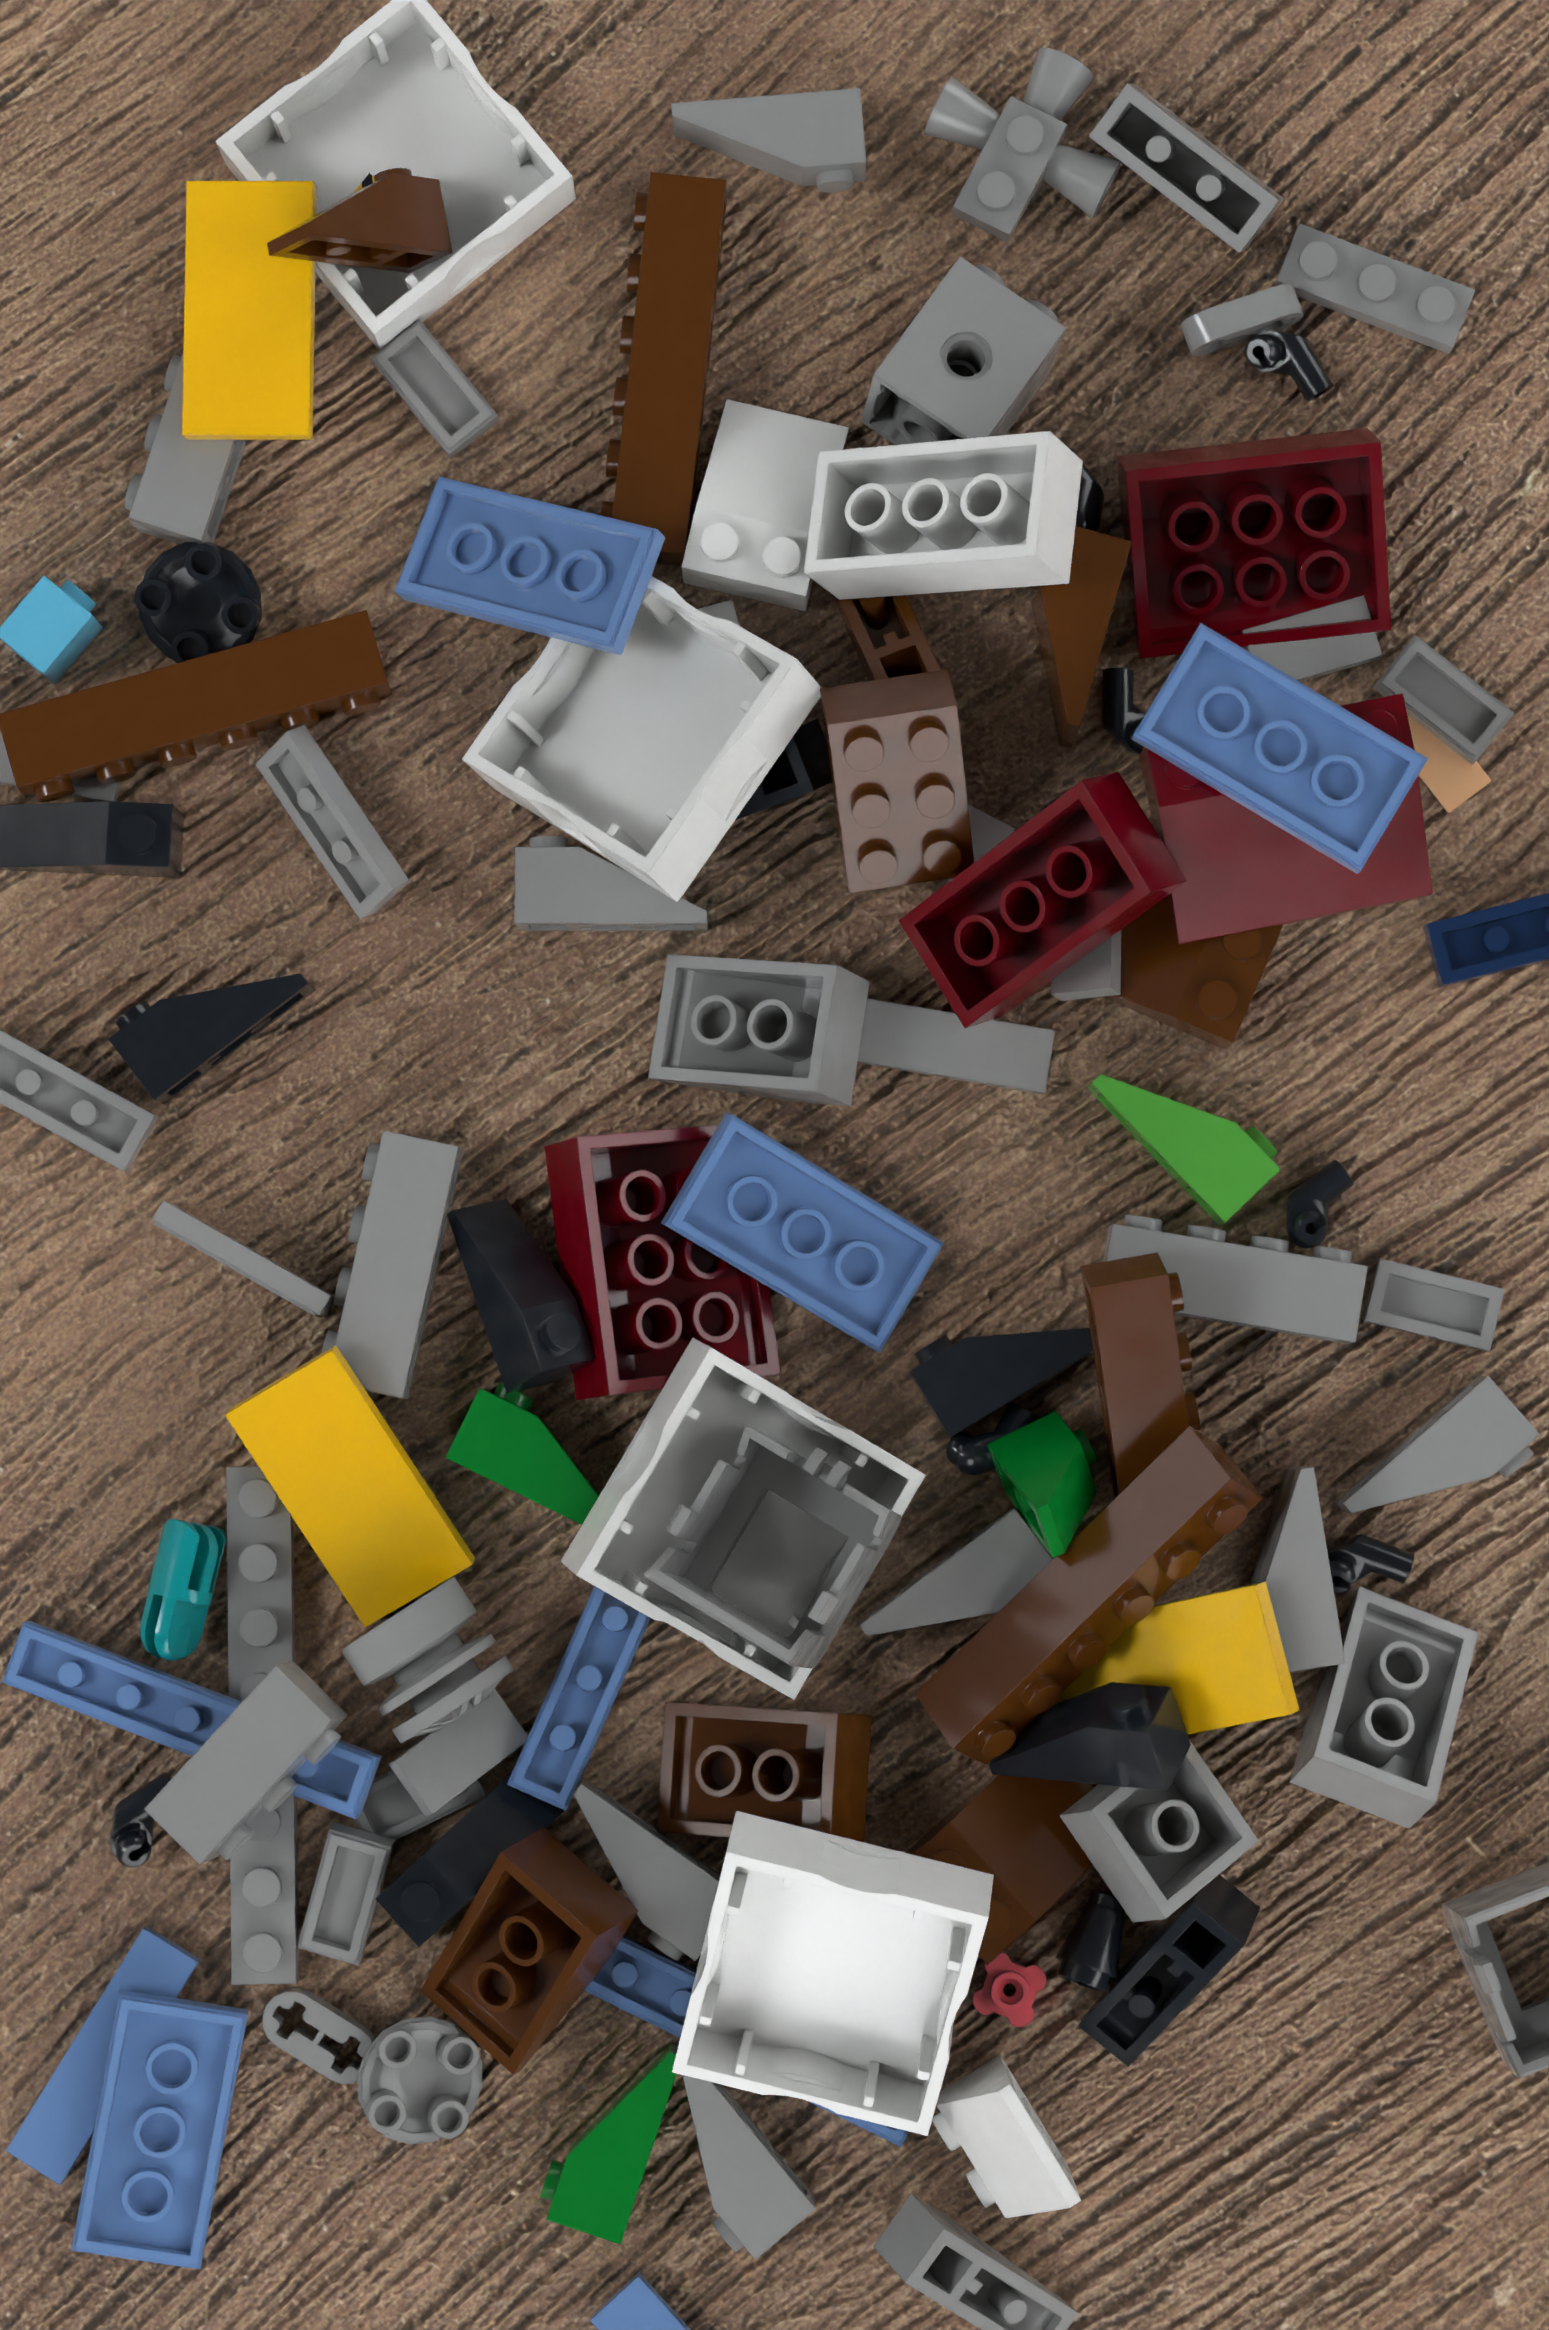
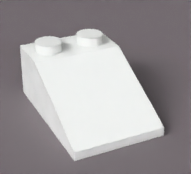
(758, 505)
(1005, 2143)

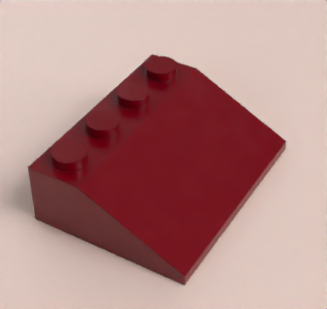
(1254, 538)
(1258, 876)
(635, 1278)

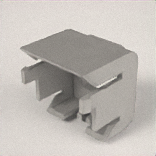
(724, 1512)
(1517, 2031)

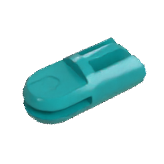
(181, 1588)

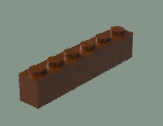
(668, 356)
(194, 706)
(1088, 1596)

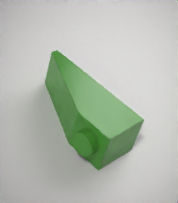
(1199, 1150)

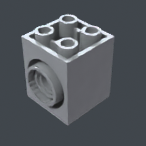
(963, 362)

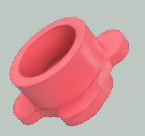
(1017, 2006)

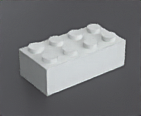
(944, 516)

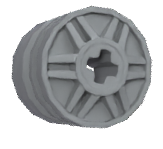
(428, 1661)

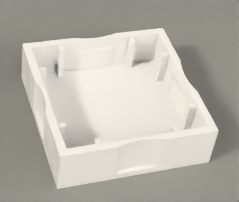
(412, 100)
(648, 745)
(782, 1548)
(833, 1972)

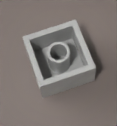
(1160, 1843)

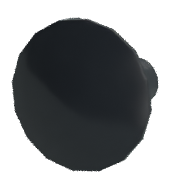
(198, 601)

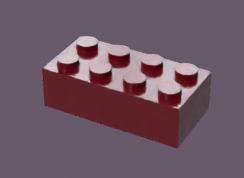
(1042, 899)

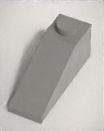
(792, 136)
(582, 892)
(1460, 1444)
(969, 1581)
(657, 1874)
(746, 2176)
(966, 2273)

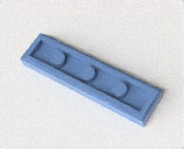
(579, 1700)
(68, 2105)

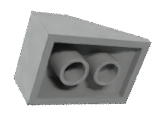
(760, 1028)
(1299, 1575)
(1388, 1712)

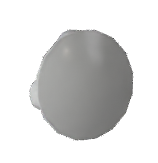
(420, 2080)

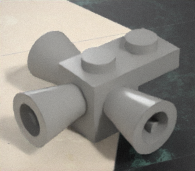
(1022, 146)

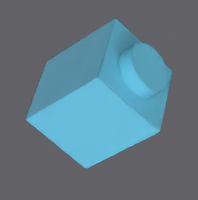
(51, 627)

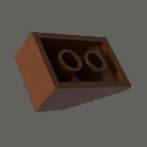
(1074, 623)
(1191, 985)
(763, 1763)
(1018, 1836)
(527, 1948)

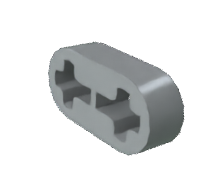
(1241, 319)
(312, 2049)

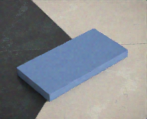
(530, 565)
(1279, 748)
(802, 1232)
(159, 2129)

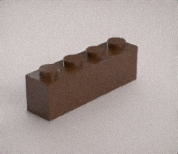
(1138, 1361)

